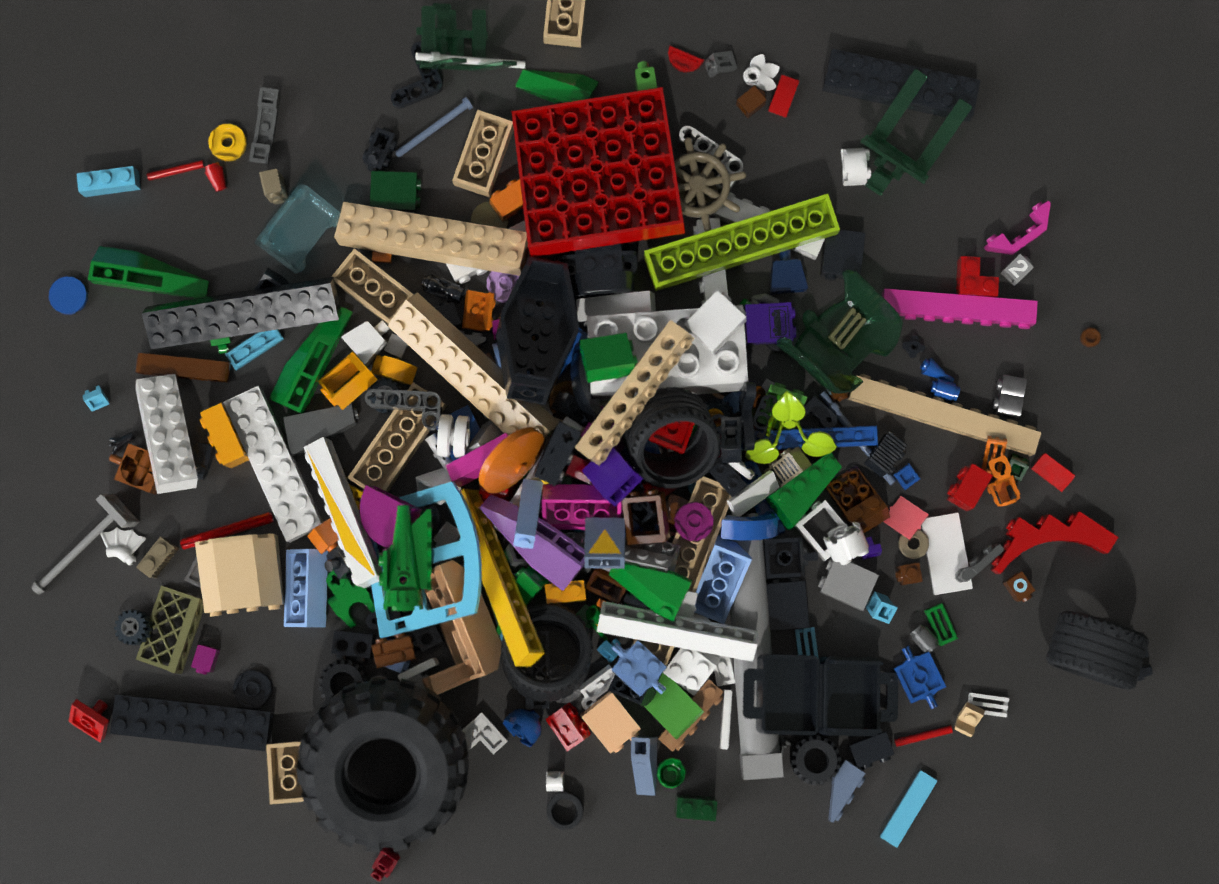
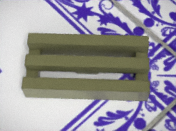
(857, 316)

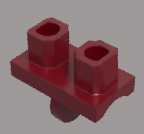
(385, 863)

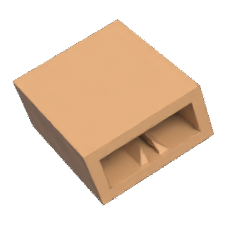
(610, 722)

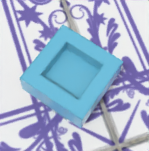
(95, 399)

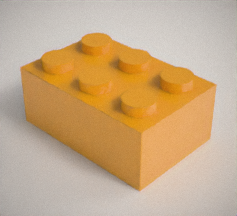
(223, 436)

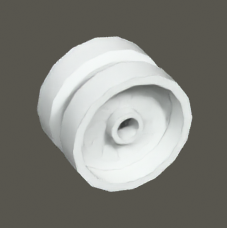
(453, 436)

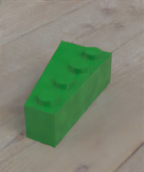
(800, 493)

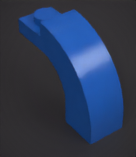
(750, 527)

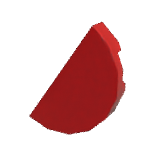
(683, 61)

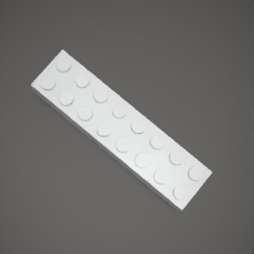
(273, 463)

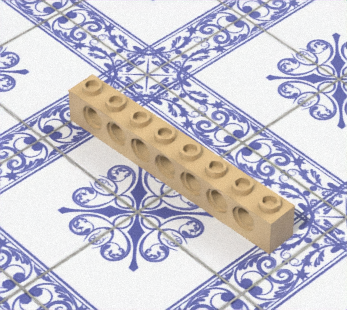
(625, 394)

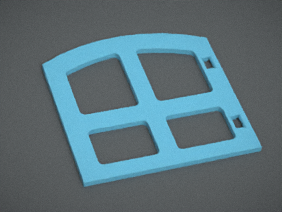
(466, 546)

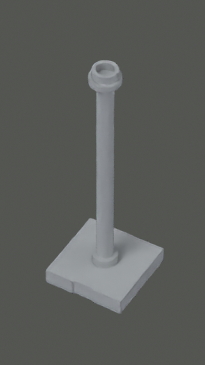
(116, 510)

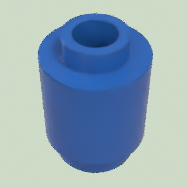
(945, 390)

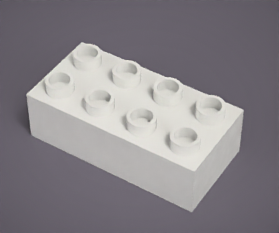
(697, 367)

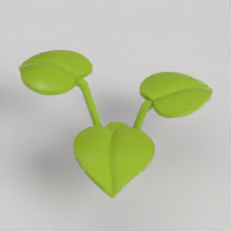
(789, 412)

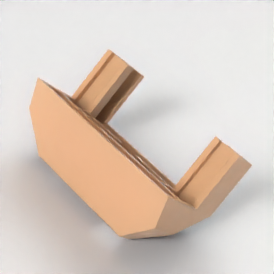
(470, 638)

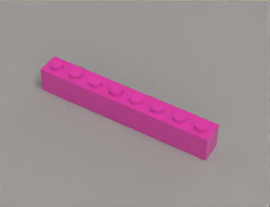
(962, 308)

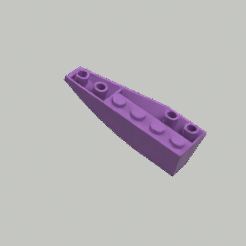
(553, 552)

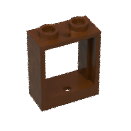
(646, 536)

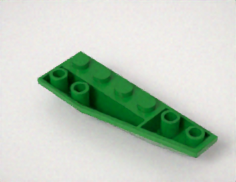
(143, 273)
(307, 365)

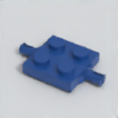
(919, 677)

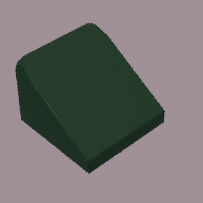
(1018, 466)

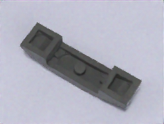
(265, 125)

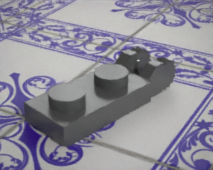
(979, 563)

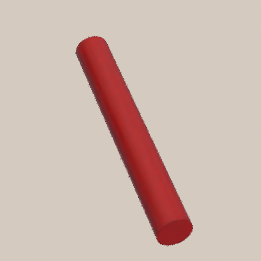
(175, 170)
(923, 736)

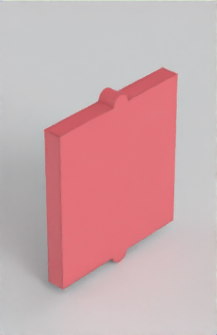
(906, 517)

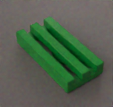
(934, 609)

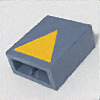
(605, 542)

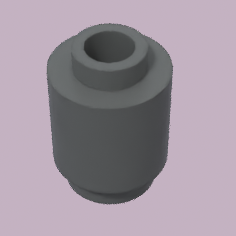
(924, 638)

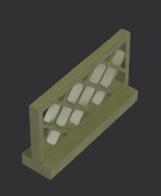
(184, 638)

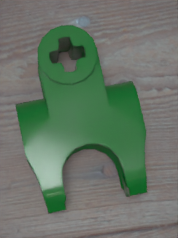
(345, 596)

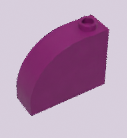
(379, 513)

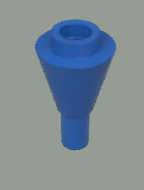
(932, 369)

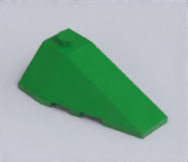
(557, 86)
(529, 584)
(656, 589)

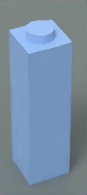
(528, 513)

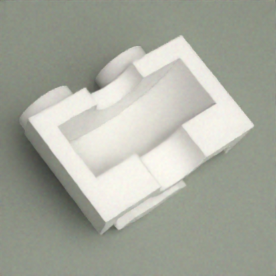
(855, 166)

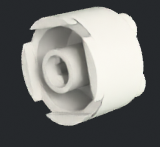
(846, 543)

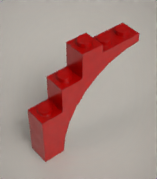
(1078, 529)

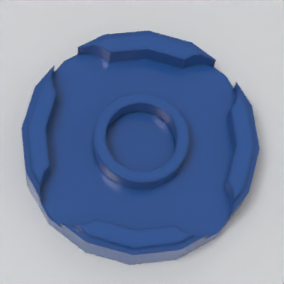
(68, 295)

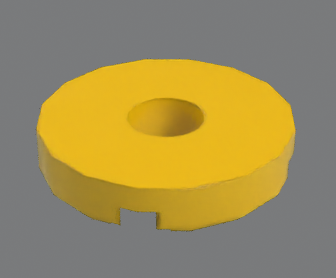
(237, 147)

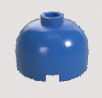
(524, 725)

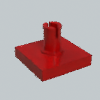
(673, 436)
(90, 720)

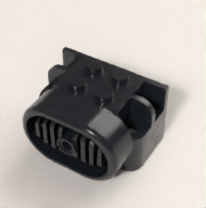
(602, 270)

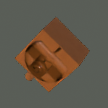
(135, 469)

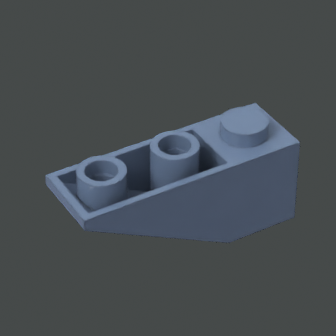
(644, 764)
(842, 788)

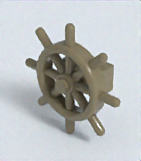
(702, 186)

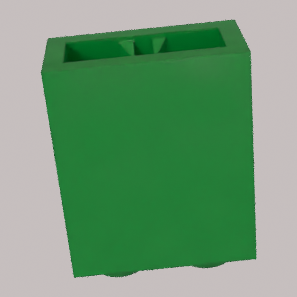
(607, 357)

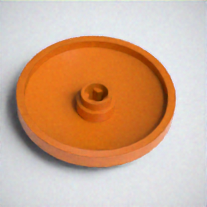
(511, 460)

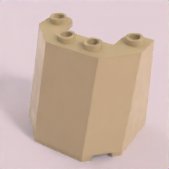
(240, 573)

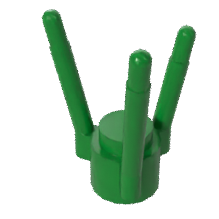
(593, 615)

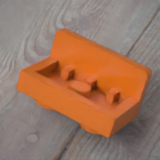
(478, 311)

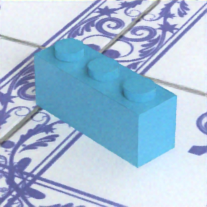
(108, 181)

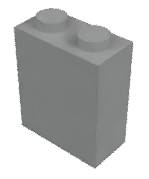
(848, 584)

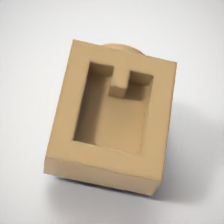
(968, 719)

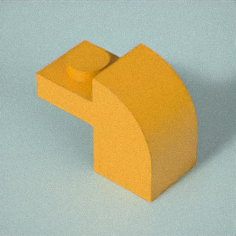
(394, 369)

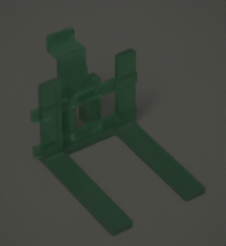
(449, 39)
(877, 140)

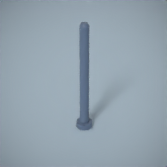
(434, 127)

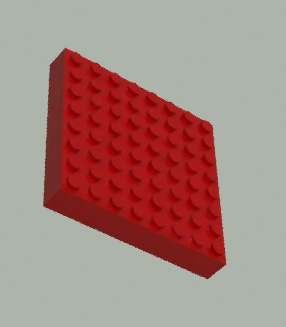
(597, 172)

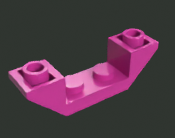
(1002, 245)

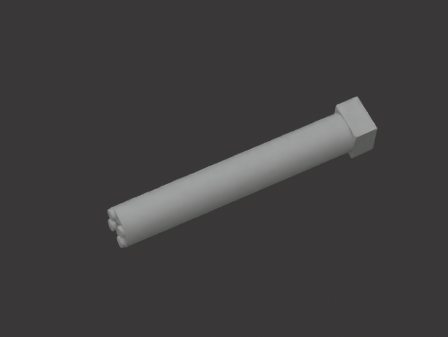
(759, 752)

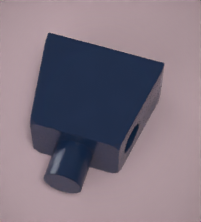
(787, 275)

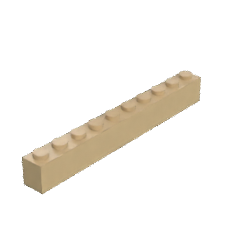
(945, 415)

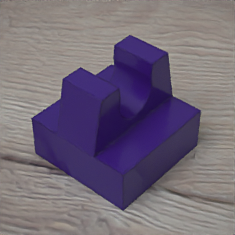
(874, 550)

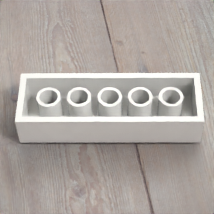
(166, 433)

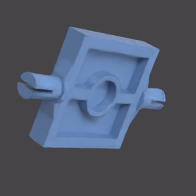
(638, 668)

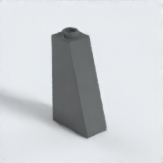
(311, 426)

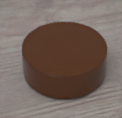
(1090, 337)

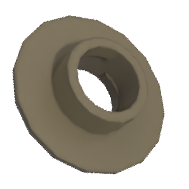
(914, 553)

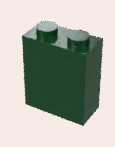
(395, 191)
(695, 807)

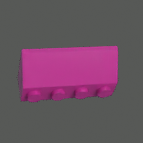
(569, 505)

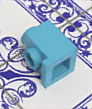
(881, 607)

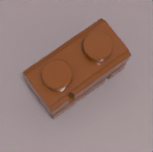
(393, 651)

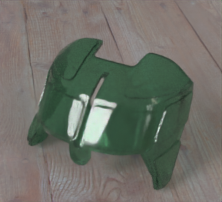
(876, 336)

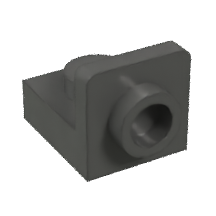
(720, 63)

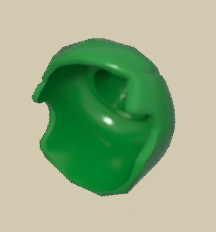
(671, 773)

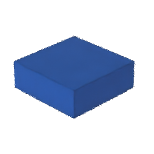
(906, 476)

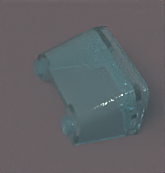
(297, 228)

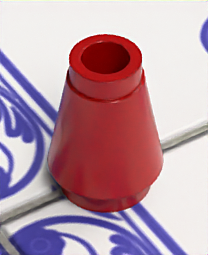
(216, 176)

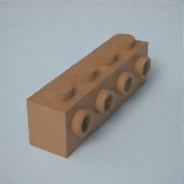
(704, 698)

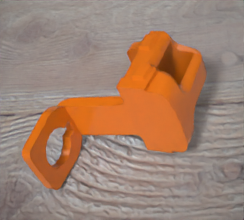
(1002, 482)

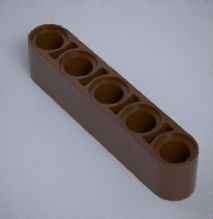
(183, 367)

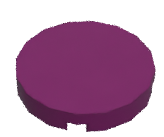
(693, 521)

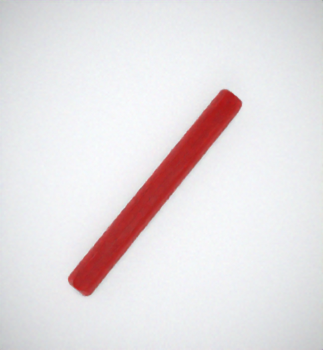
(228, 530)

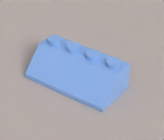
(721, 579)
(305, 588)

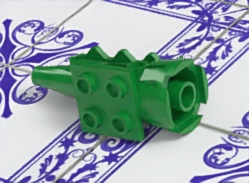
(409, 558)

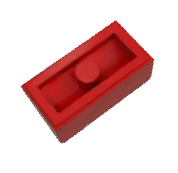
(1053, 472)

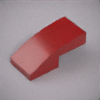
(783, 95)

